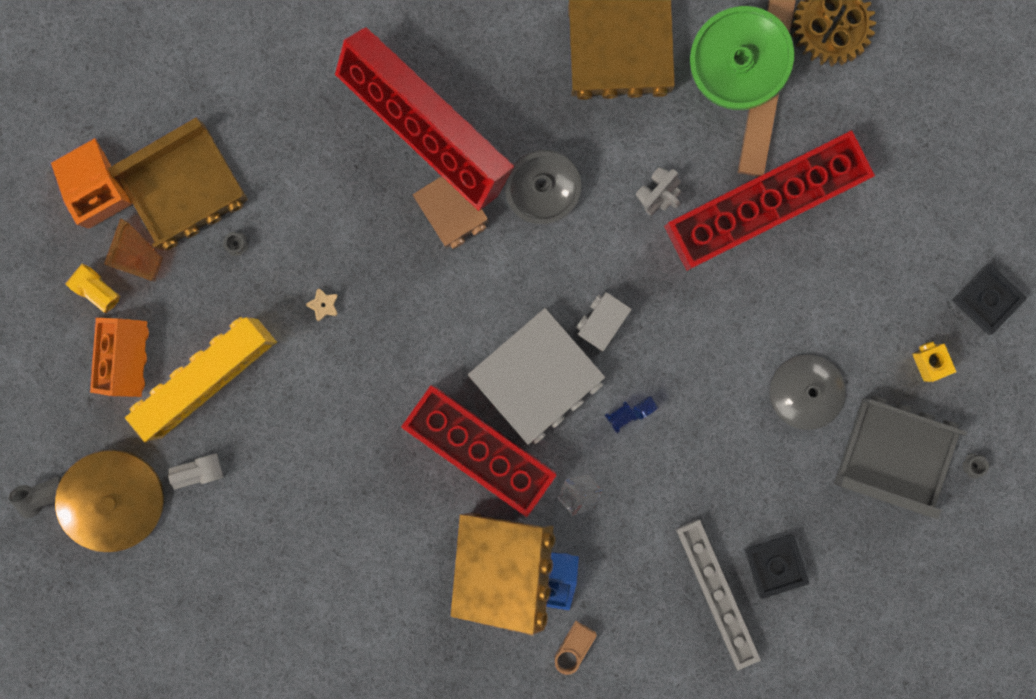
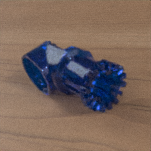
(625, 414)

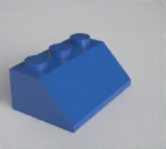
(562, 580)

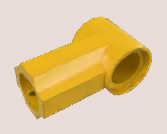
(88, 284)

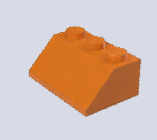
(119, 357)

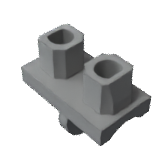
(663, 195)

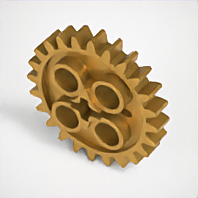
(853, 36)

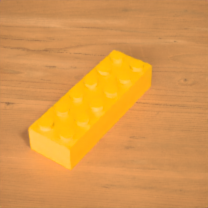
(200, 379)

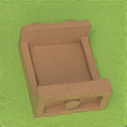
(450, 213)

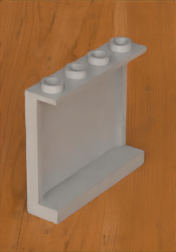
(537, 377)

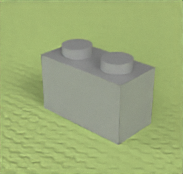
(603, 321)

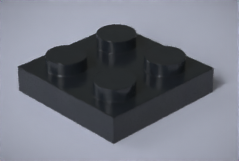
(989, 299)
(776, 566)

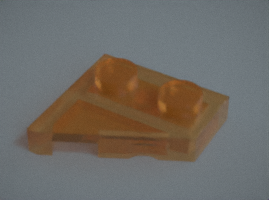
(133, 253)

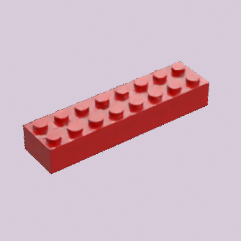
(422, 118)
(769, 200)

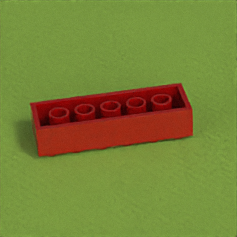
(479, 450)

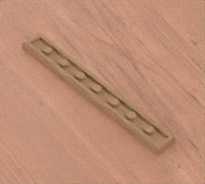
(761, 118)

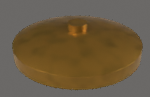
(109, 500)

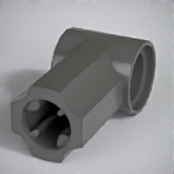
(30, 500)

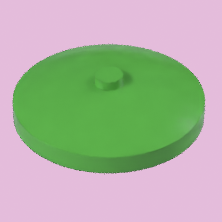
(742, 58)

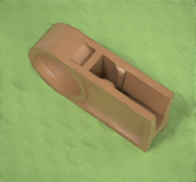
(576, 642)

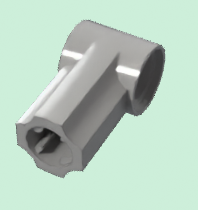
(201, 470)

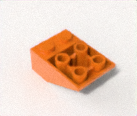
(88, 185)

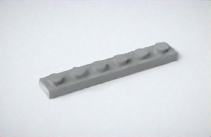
(718, 594)

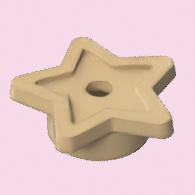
(329, 308)

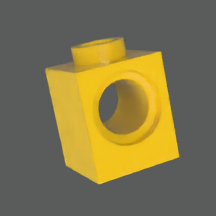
(943, 366)

